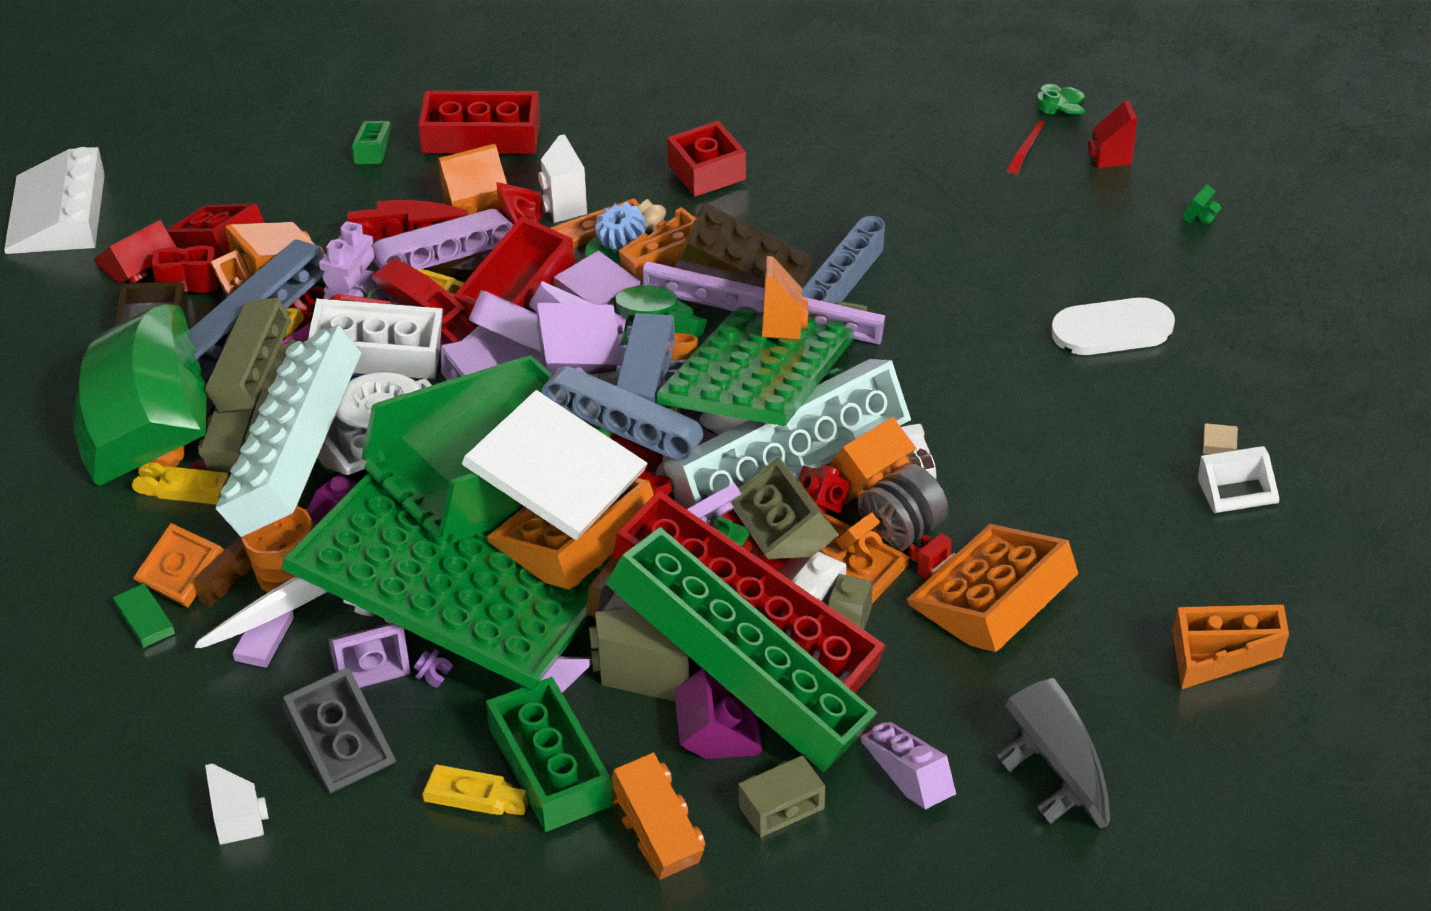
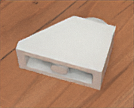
(235, 806)

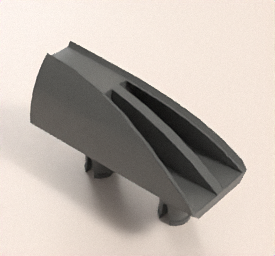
(1057, 733)

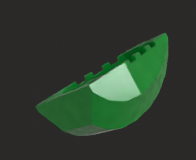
(138, 394)

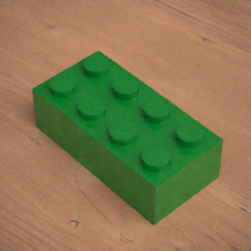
(549, 754)

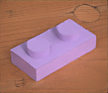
(716, 504)

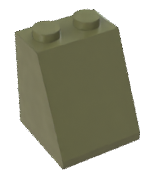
(636, 655)

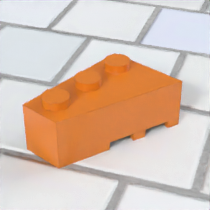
(659, 247)
(1226, 640)
(657, 816)

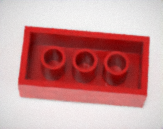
(478, 119)

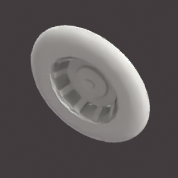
(368, 390)

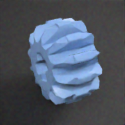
(619, 226)

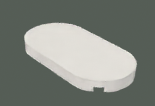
(1113, 326)

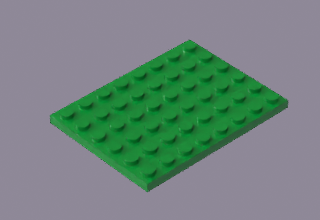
(448, 593)

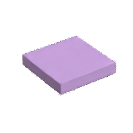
(595, 279)

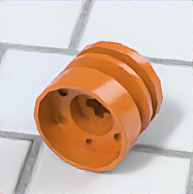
(272, 544)

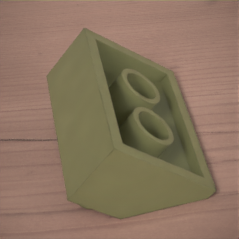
(782, 514)

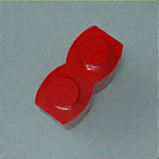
(186, 265)

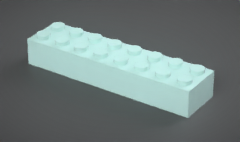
(288, 431)
(816, 433)

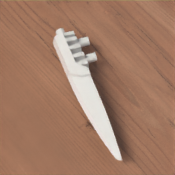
(266, 608)

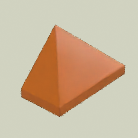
(230, 271)

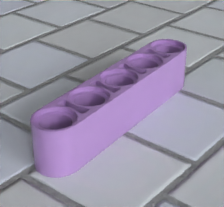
(443, 240)
(506, 319)

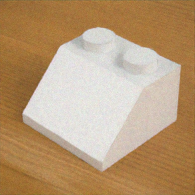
(562, 182)
(815, 574)

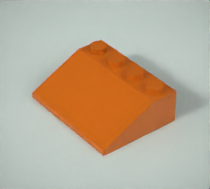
(557, 556)
(995, 585)

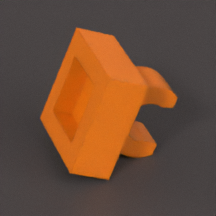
(859, 534)

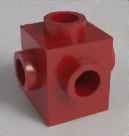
(825, 487)

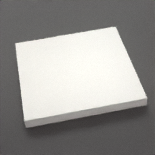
(555, 464)

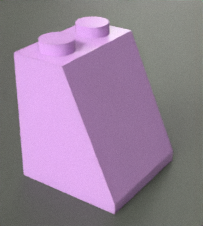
(579, 336)

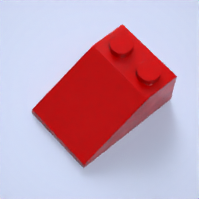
(209, 225)

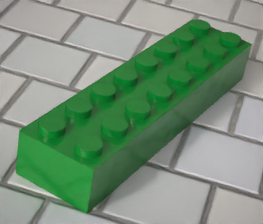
(740, 648)

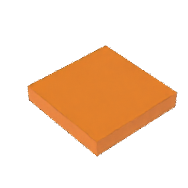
(176, 563)

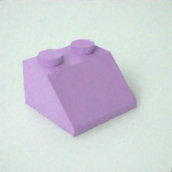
(372, 654)

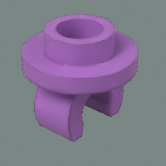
(427, 666)

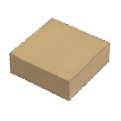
(1219, 438)

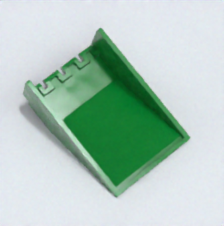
(425, 434)

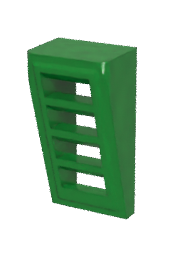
(371, 142)

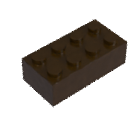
(737, 251)

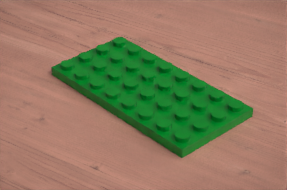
(755, 375)

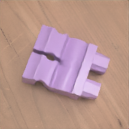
(347, 263)

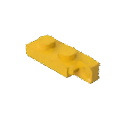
(474, 791)

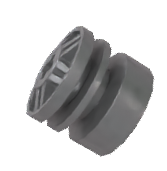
(905, 504)

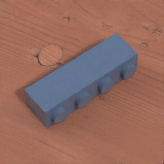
(647, 355)

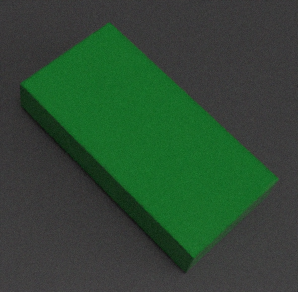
(143, 615)

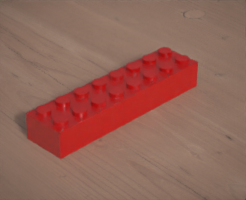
(810, 623)

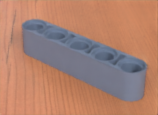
(847, 262)
(624, 413)

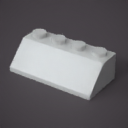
(387, 335)

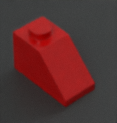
(1114, 138)

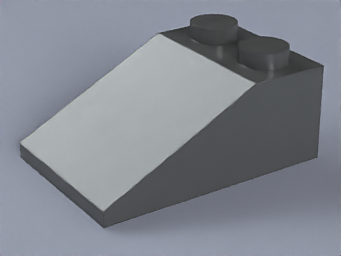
(337, 730)

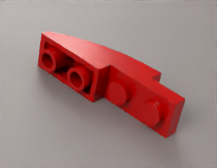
(403, 216)
(413, 288)

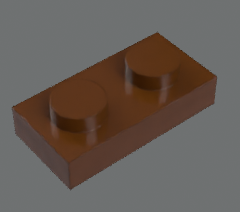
(222, 573)

